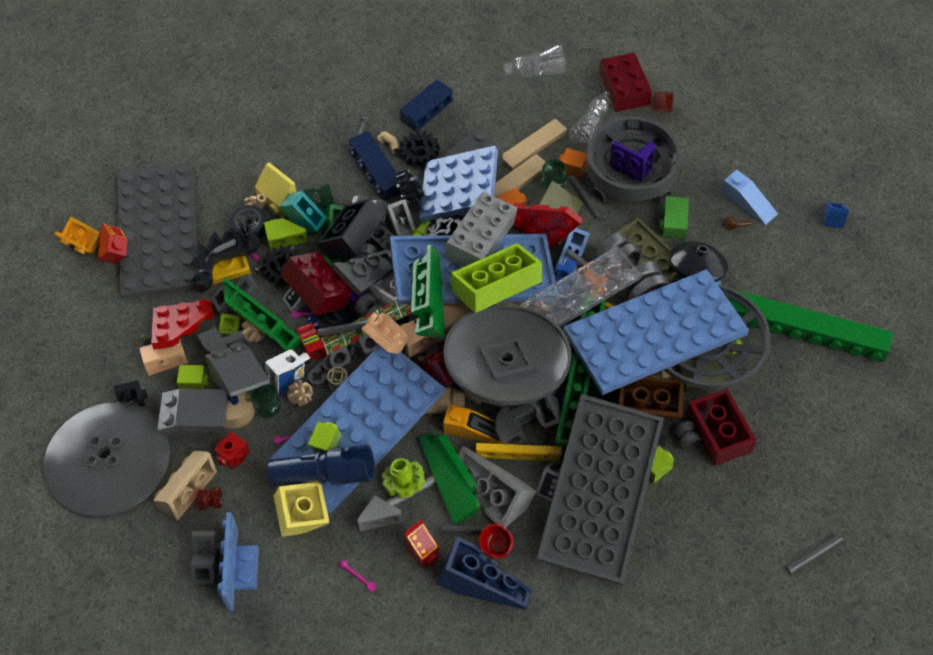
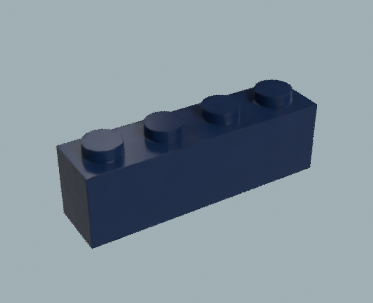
(375, 165)

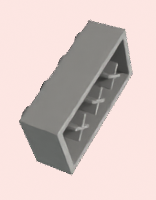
(480, 230)

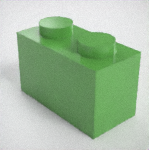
(675, 217)

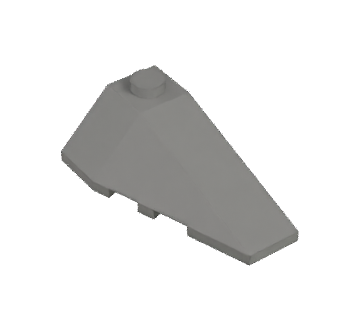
(497, 490)

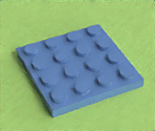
(456, 182)

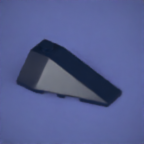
(474, 575)

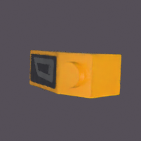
(470, 425)

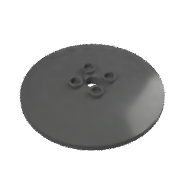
(514, 332)
(109, 484)

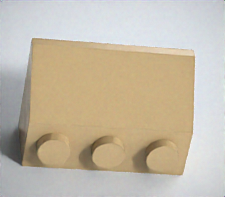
(184, 484)

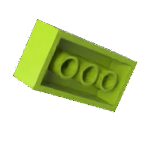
(496, 277)

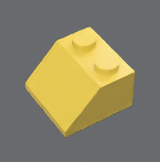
(275, 187)
(300, 508)

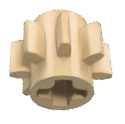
(251, 333)
(300, 393)

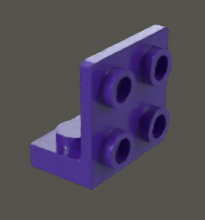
(632, 163)

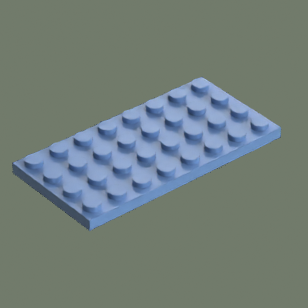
(408, 248)
(655, 331)
(369, 409)

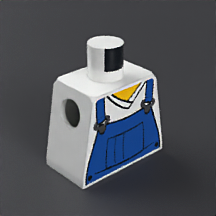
(286, 369)

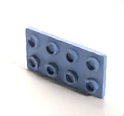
(239, 564)

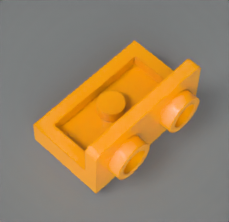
(81, 235)

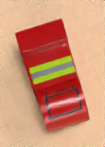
(311, 341)

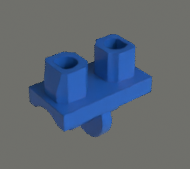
(565, 269)

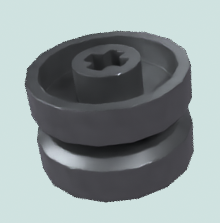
(631, 250)
(651, 280)

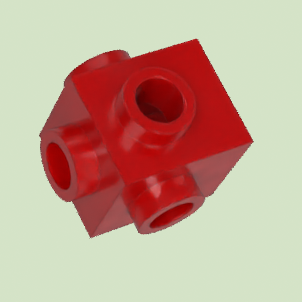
(231, 451)

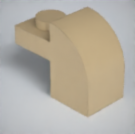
(242, 413)

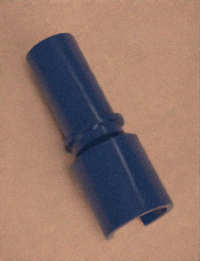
(337, 466)

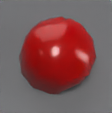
(500, 536)

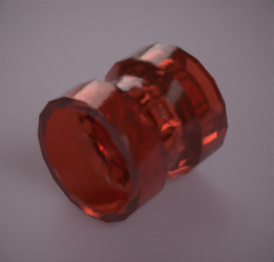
(209, 498)

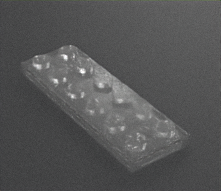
(585, 287)

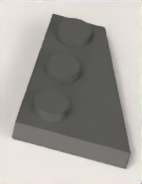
(366, 271)

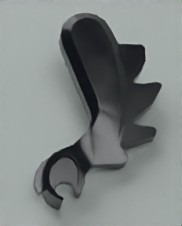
(229, 247)

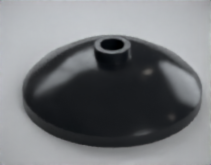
(697, 256)

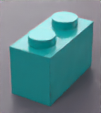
(303, 211)

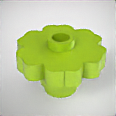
(403, 478)

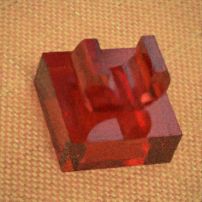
(663, 101)

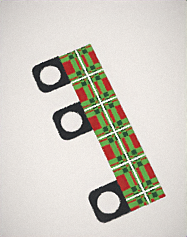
(338, 342)

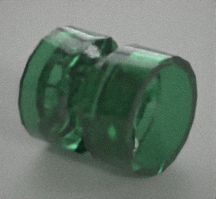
(555, 171)
(324, 193)
(266, 400)

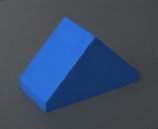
(835, 214)

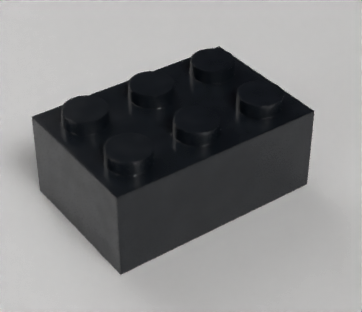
(350, 229)

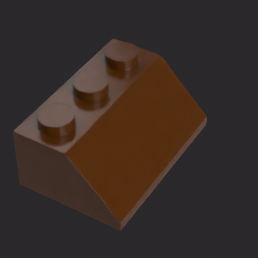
(654, 396)

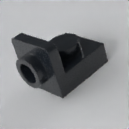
(128, 391)

